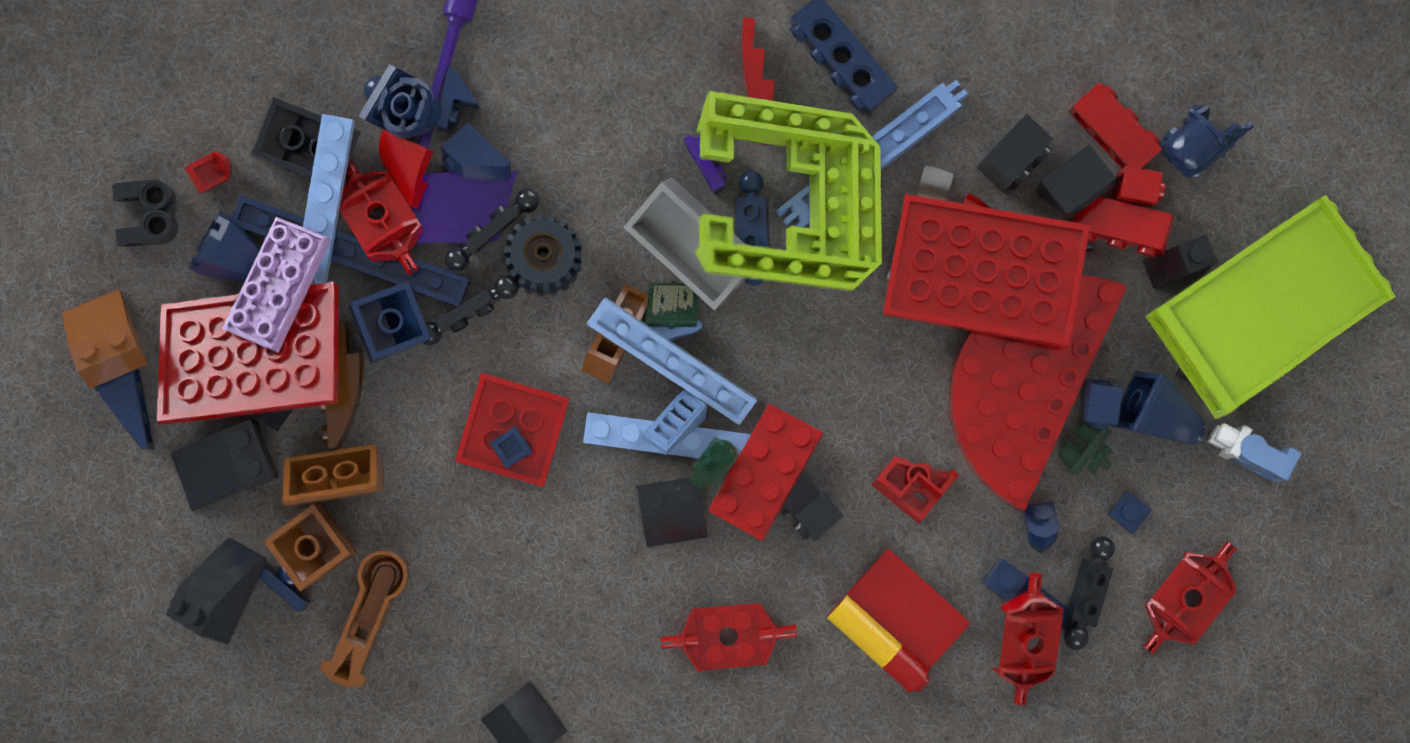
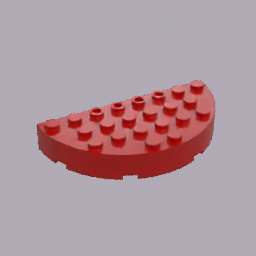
(1017, 394)

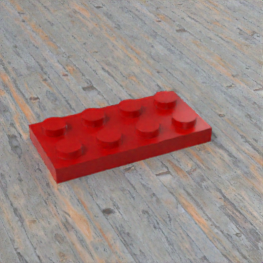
(765, 472)

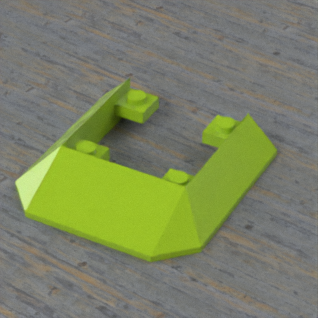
(844, 193)

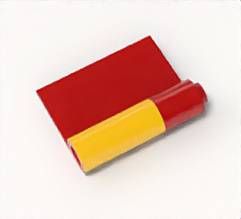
(898, 621)

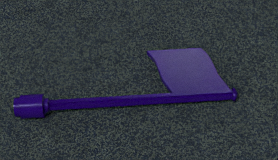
(451, 203)

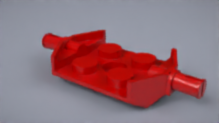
(391, 235)
(1168, 609)
(1026, 618)
(754, 641)

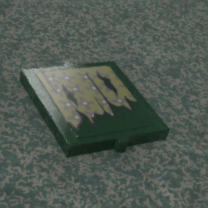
(671, 305)

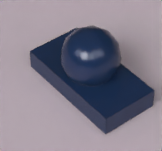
(373, 90)
(284, 587)

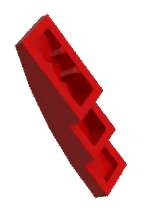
(753, 65)

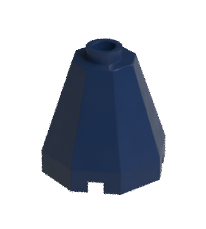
(225, 251)

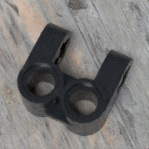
(152, 213)

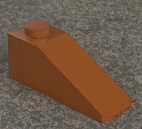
(606, 355)

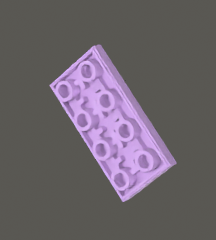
(277, 284)

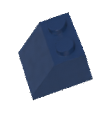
(389, 322)

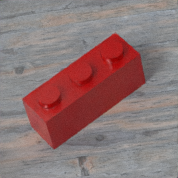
(1115, 128)
(1127, 225)

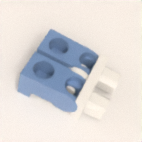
(1254, 452)

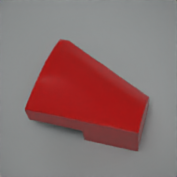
(406, 165)
(904, 478)

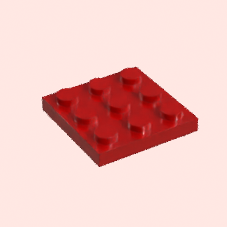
(500, 407)

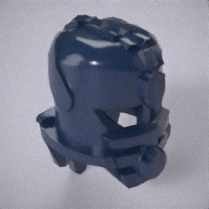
(1199, 142)

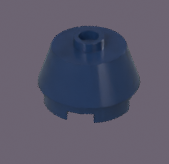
(409, 108)

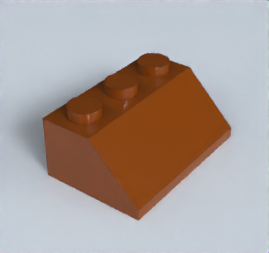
(332, 475)

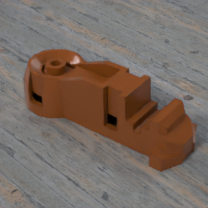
(368, 617)

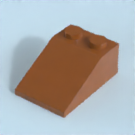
(103, 339)

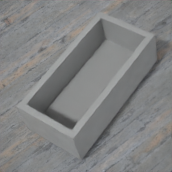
(670, 231)

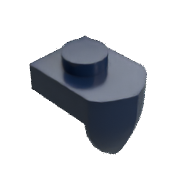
(1041, 525)

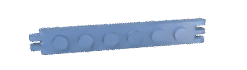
(893, 139)

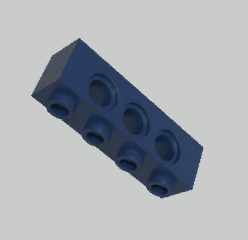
(820, 15)

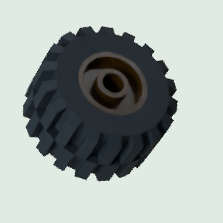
(543, 255)

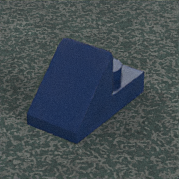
(454, 93)

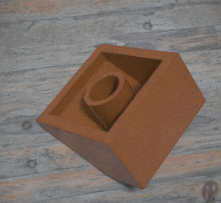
(310, 546)

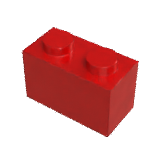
(1138, 187)

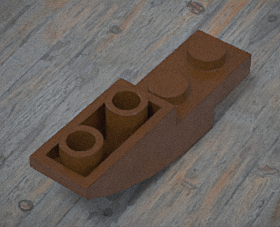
(350, 382)

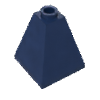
(1158, 410)

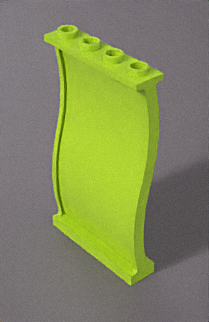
(1270, 306)

